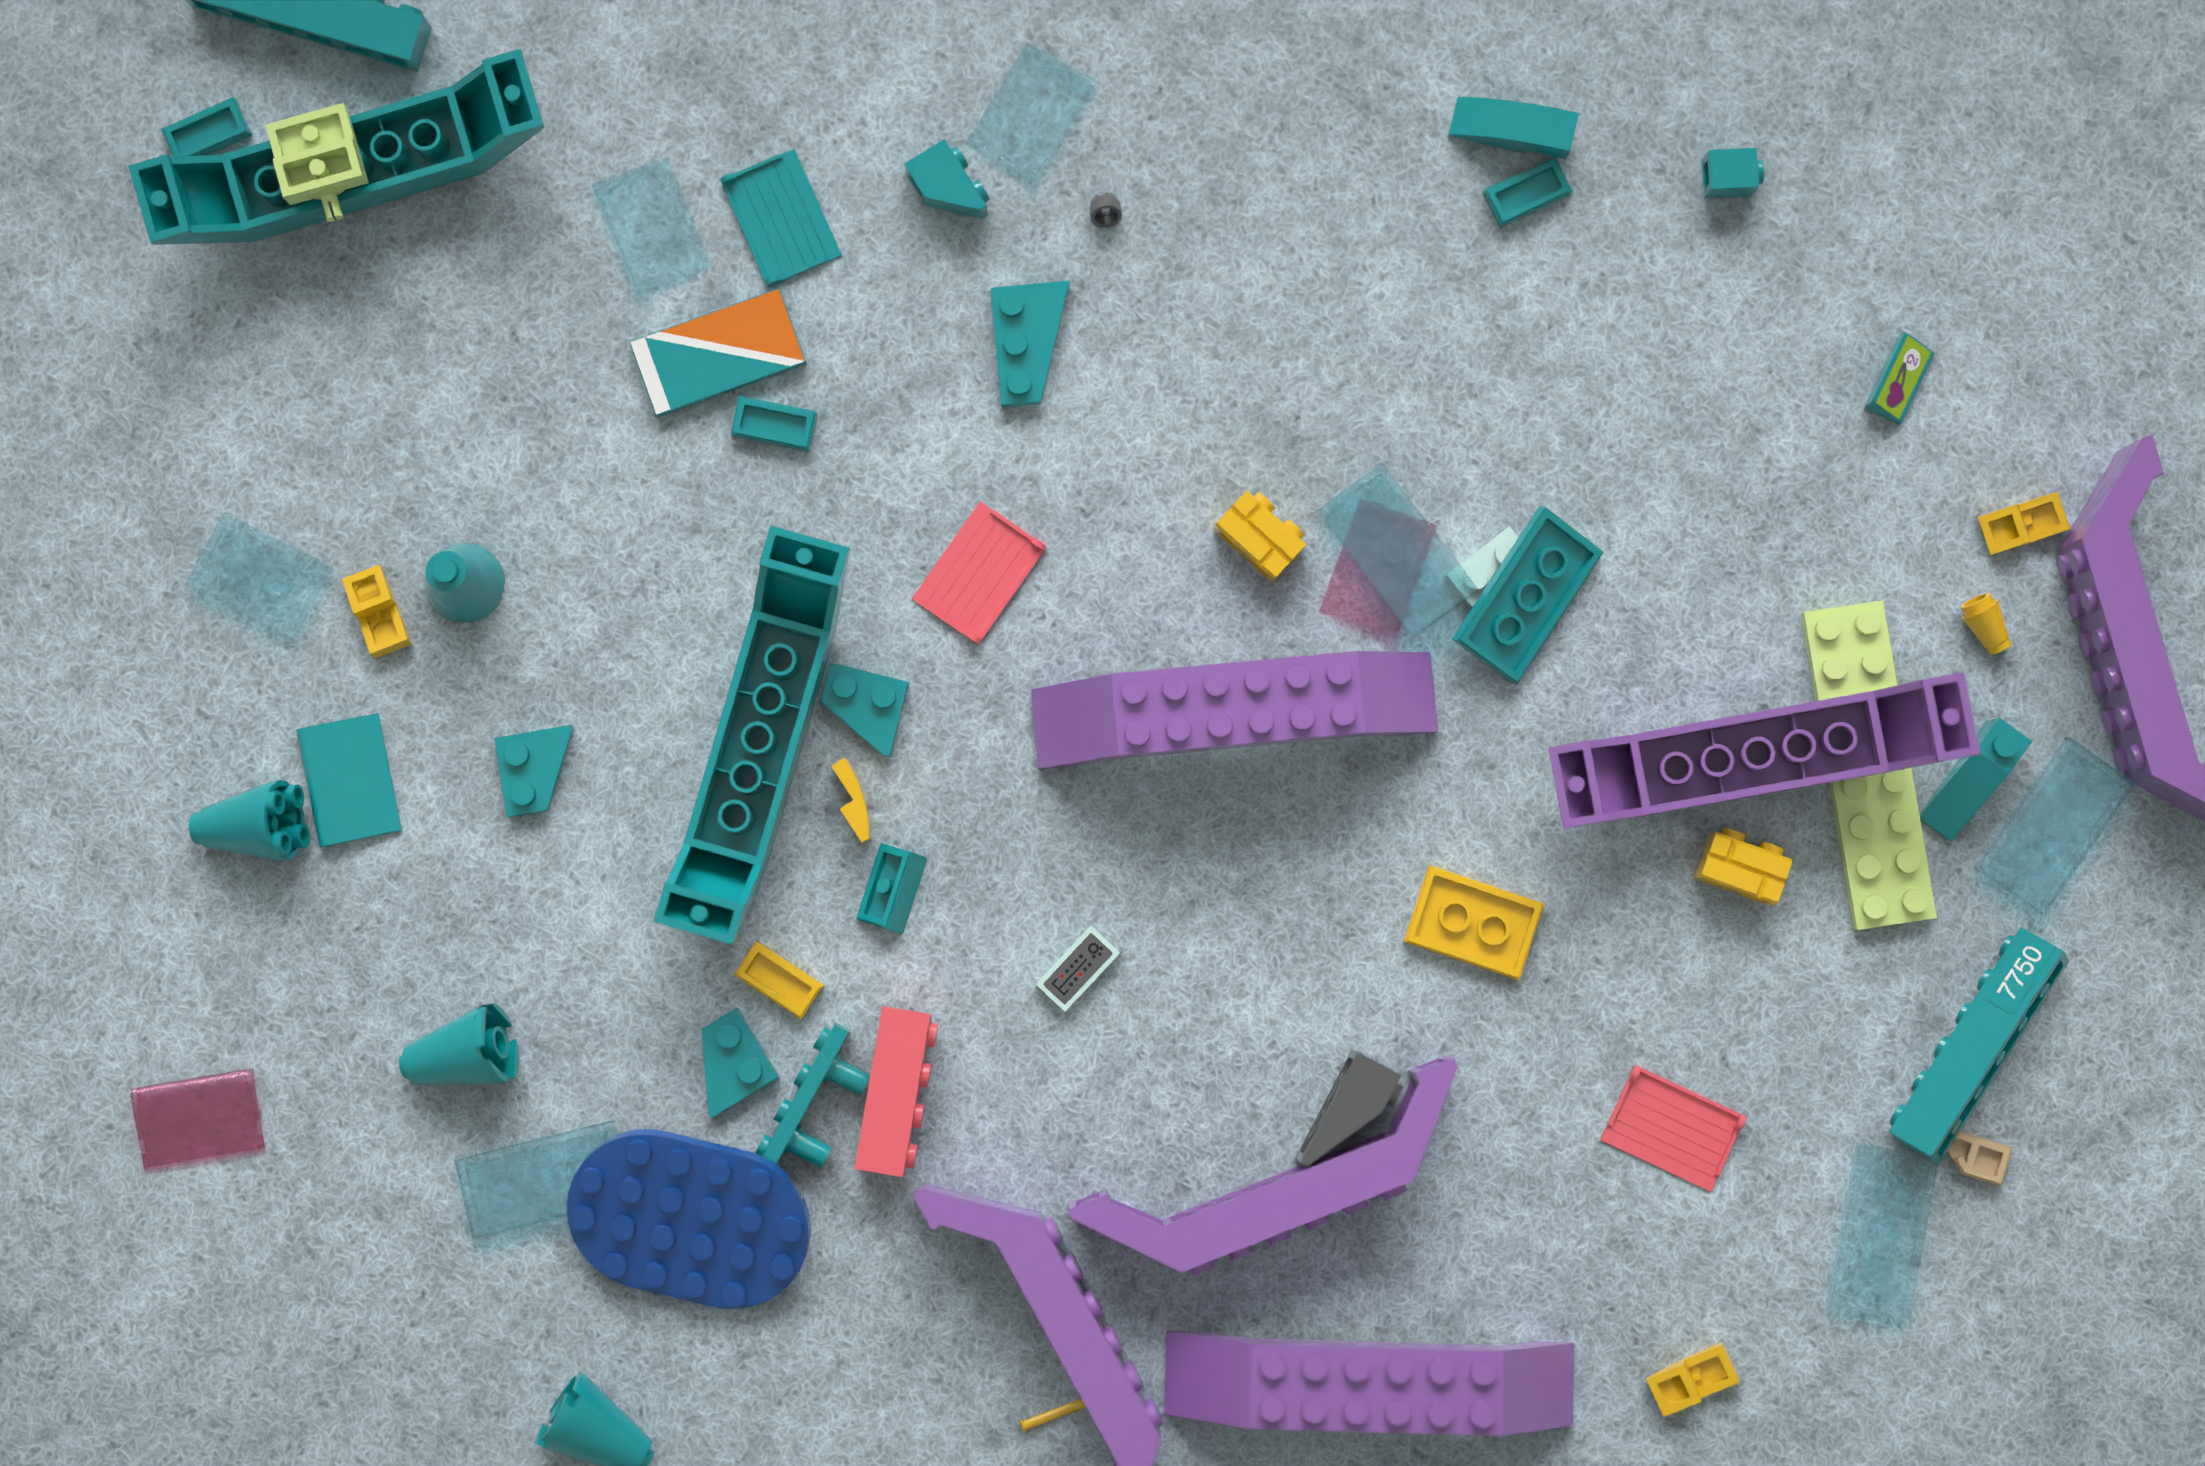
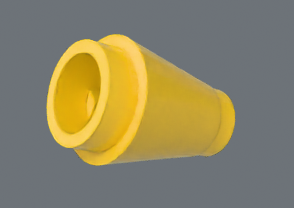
(1986, 622)

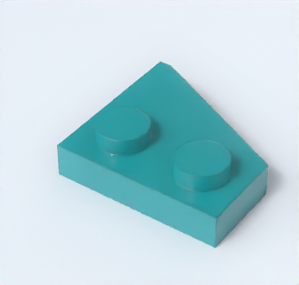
(866, 703)
(530, 768)
(733, 1062)

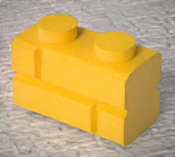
(1260, 535)
(1744, 868)

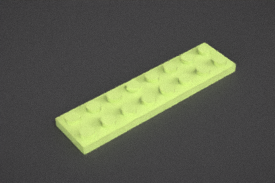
(1879, 812)

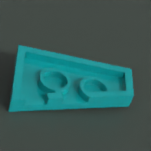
(1025, 337)

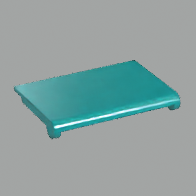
(780, 217)
(348, 780)

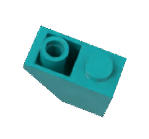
(943, 182)

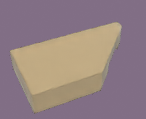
(1980, 1158)

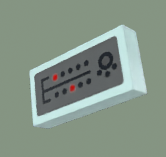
(1077, 968)

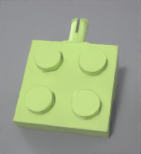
(317, 157)

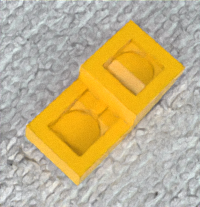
(2024, 523)
(376, 611)
(857, 810)
(1692, 1379)

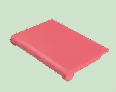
(979, 572)
(1673, 1128)

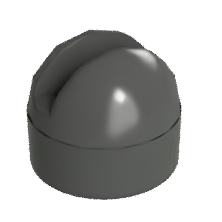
(1108, 218)

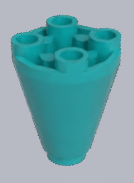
(255, 823)

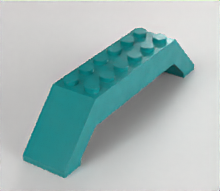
(401, 145)
(757, 737)

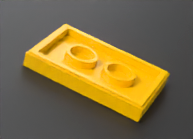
(1473, 922)

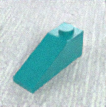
(1974, 778)

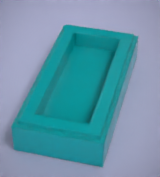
(207, 130)
(1527, 192)
(774, 423)

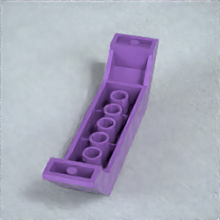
(2125, 638)
(1234, 706)
(1764, 751)
(1288, 1198)
(1064, 1312)
(1369, 1385)

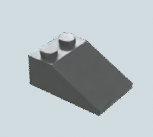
(1353, 1101)

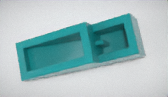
(1514, 125)

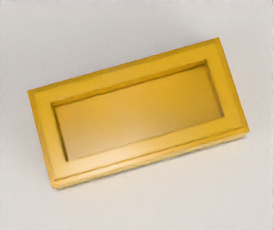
(779, 979)

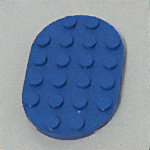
(688, 1219)

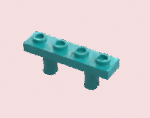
(825, 1067)

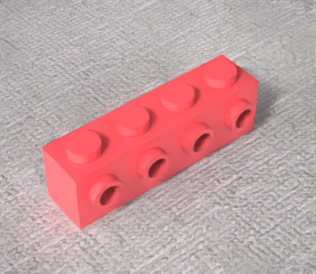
(894, 1091)

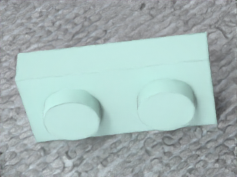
(1486, 561)

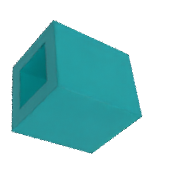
(1731, 172)

